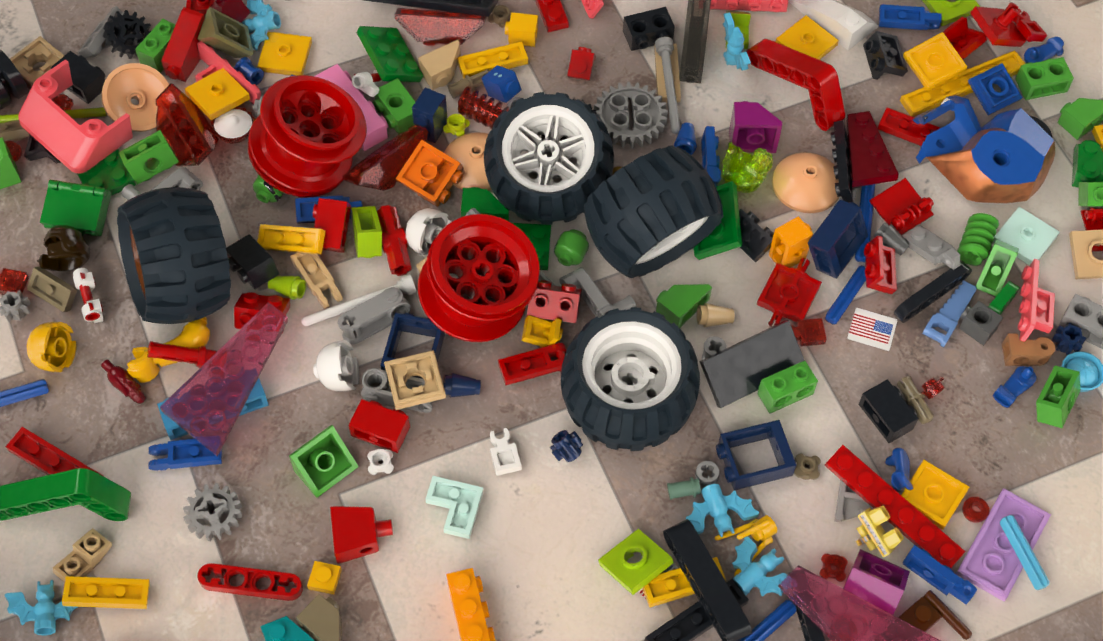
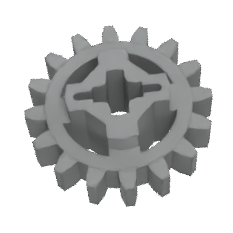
(201, 508)

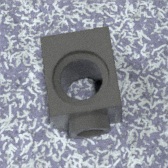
(980, 331)

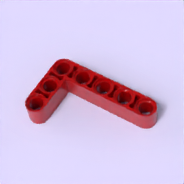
(806, 72)

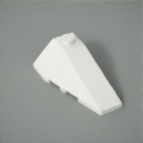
(838, 19)

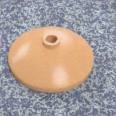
(131, 82)
(463, 151)
(802, 190)

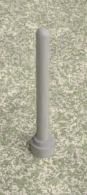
(664, 48)

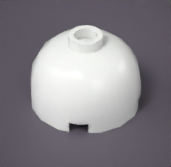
(423, 229)
(336, 367)

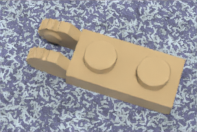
(316, 276)

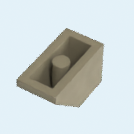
(321, 619)

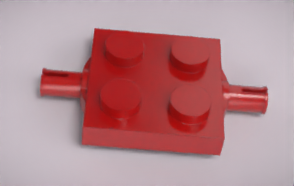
(789, 292)

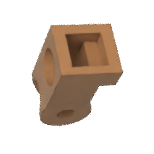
(1026, 353)

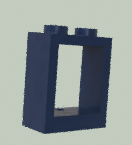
(838, 238)
(411, 324)
(780, 447)

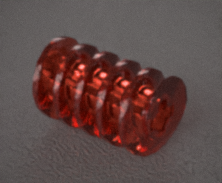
(478, 108)

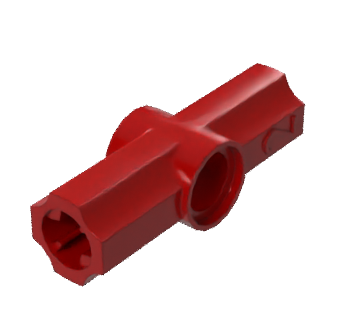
(394, 240)

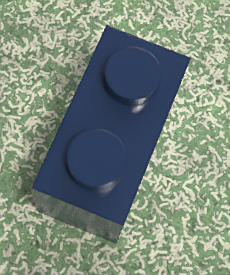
(431, 113)

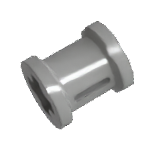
(712, 346)

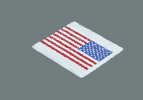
(872, 329)

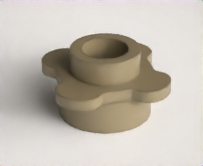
(500, 15)
(807, 473)

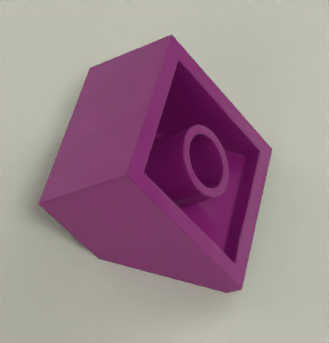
(754, 127)
(877, 581)

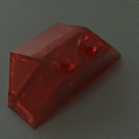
(438, 26)
(184, 127)
(384, 164)

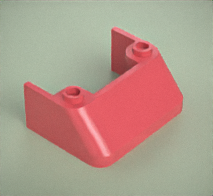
(72, 144)

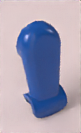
(1046, 51)
(1019, 381)
(901, 476)

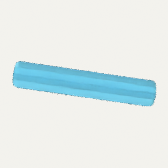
(1024, 552)

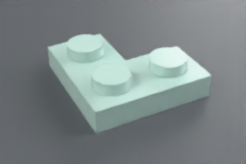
(461, 500)

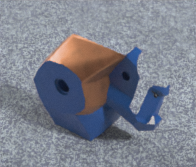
(991, 163)

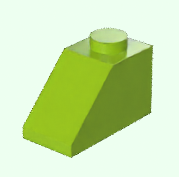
(366, 231)

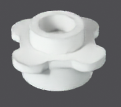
(377, 455)

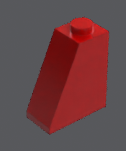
(182, 49)

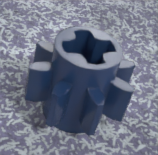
(1068, 339)
(566, 446)

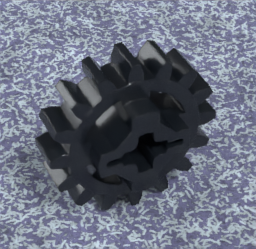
(123, 26)

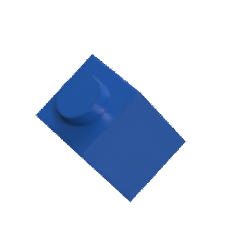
(501, 84)

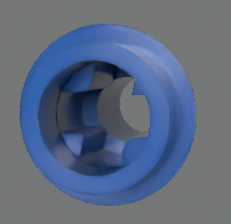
(686, 138)

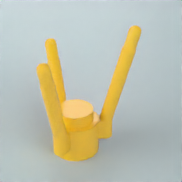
(759, 529)

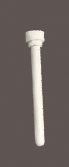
(406, 285)

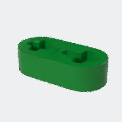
(1004, 297)

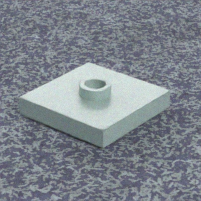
(1027, 234)

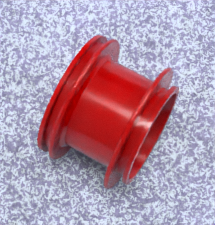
(306, 135)
(482, 247)

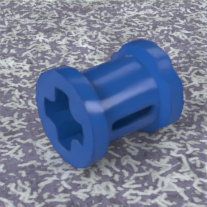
(251, 73)

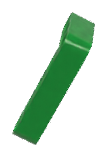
(65, 490)

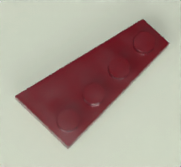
(868, 152)

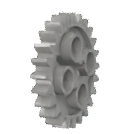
(648, 114)

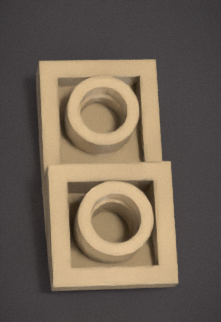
(85, 556)

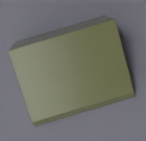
(226, 34)

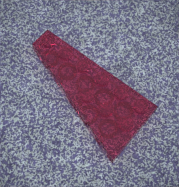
(218, 391)

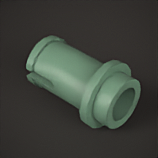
(684, 488)

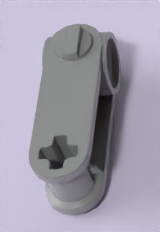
(373, 315)
(383, 392)

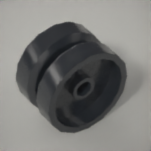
(10, 81)

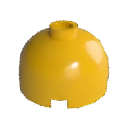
(51, 346)

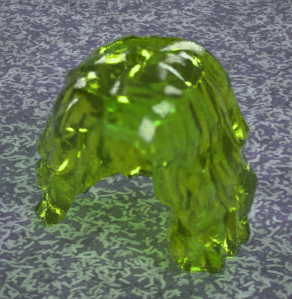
(746, 169)

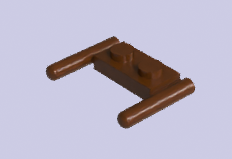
(929, 611)

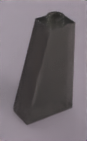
(694, 41)

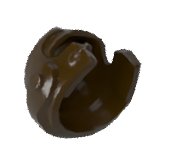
(65, 249)

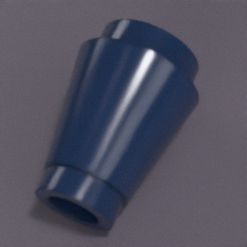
(459, 385)

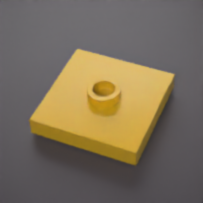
(808, 38)
(285, 54)
(935, 61)
(217, 94)
(935, 493)

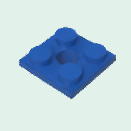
(988, 97)

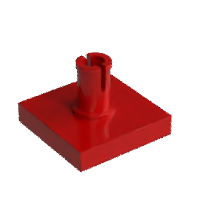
(999, 25)

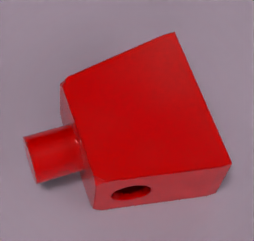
(356, 532)

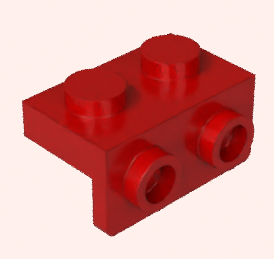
(963, 38)
(880, 266)
(251, 303)

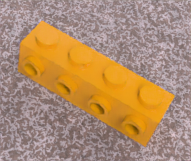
(467, 606)

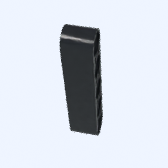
(707, 582)

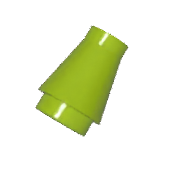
(289, 286)

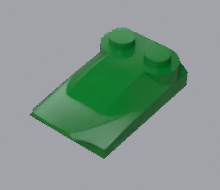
(1087, 163)

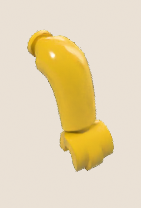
(146, 369)

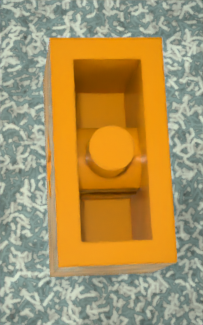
(790, 242)

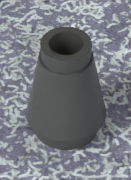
(892, 238)

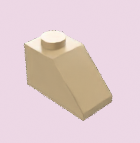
(440, 65)

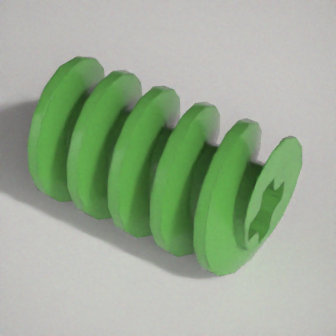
(977, 238)

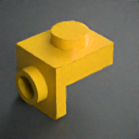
(541, 332)

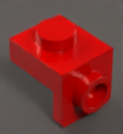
(581, 63)

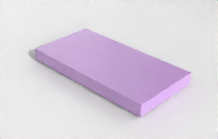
(991, 558)

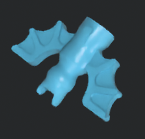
(261, 23)
(735, 46)
(717, 506)
(755, 573)
(43, 613)

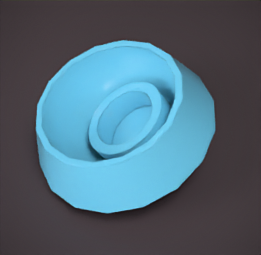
(1089, 367)

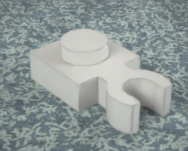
(504, 455)

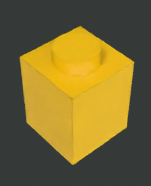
(522, 28)

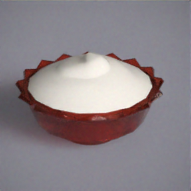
(233, 125)

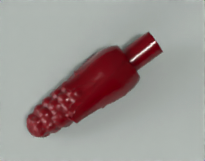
(123, 382)

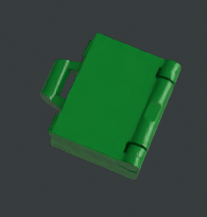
(76, 206)

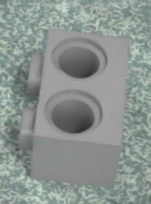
(1089, 321)

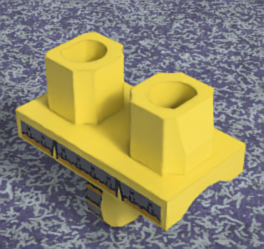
(873, 533)

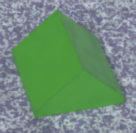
(323, 461)

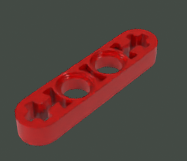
(251, 577)

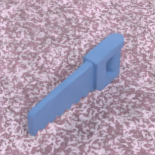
(950, 314)

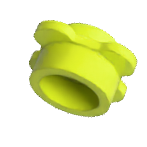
(456, 125)

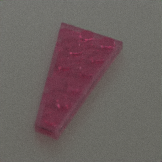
(843, 614)

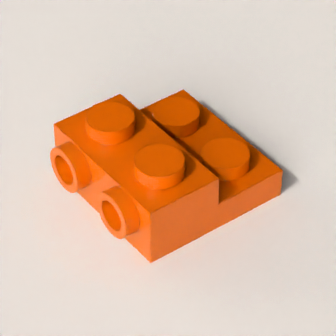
(431, 173)

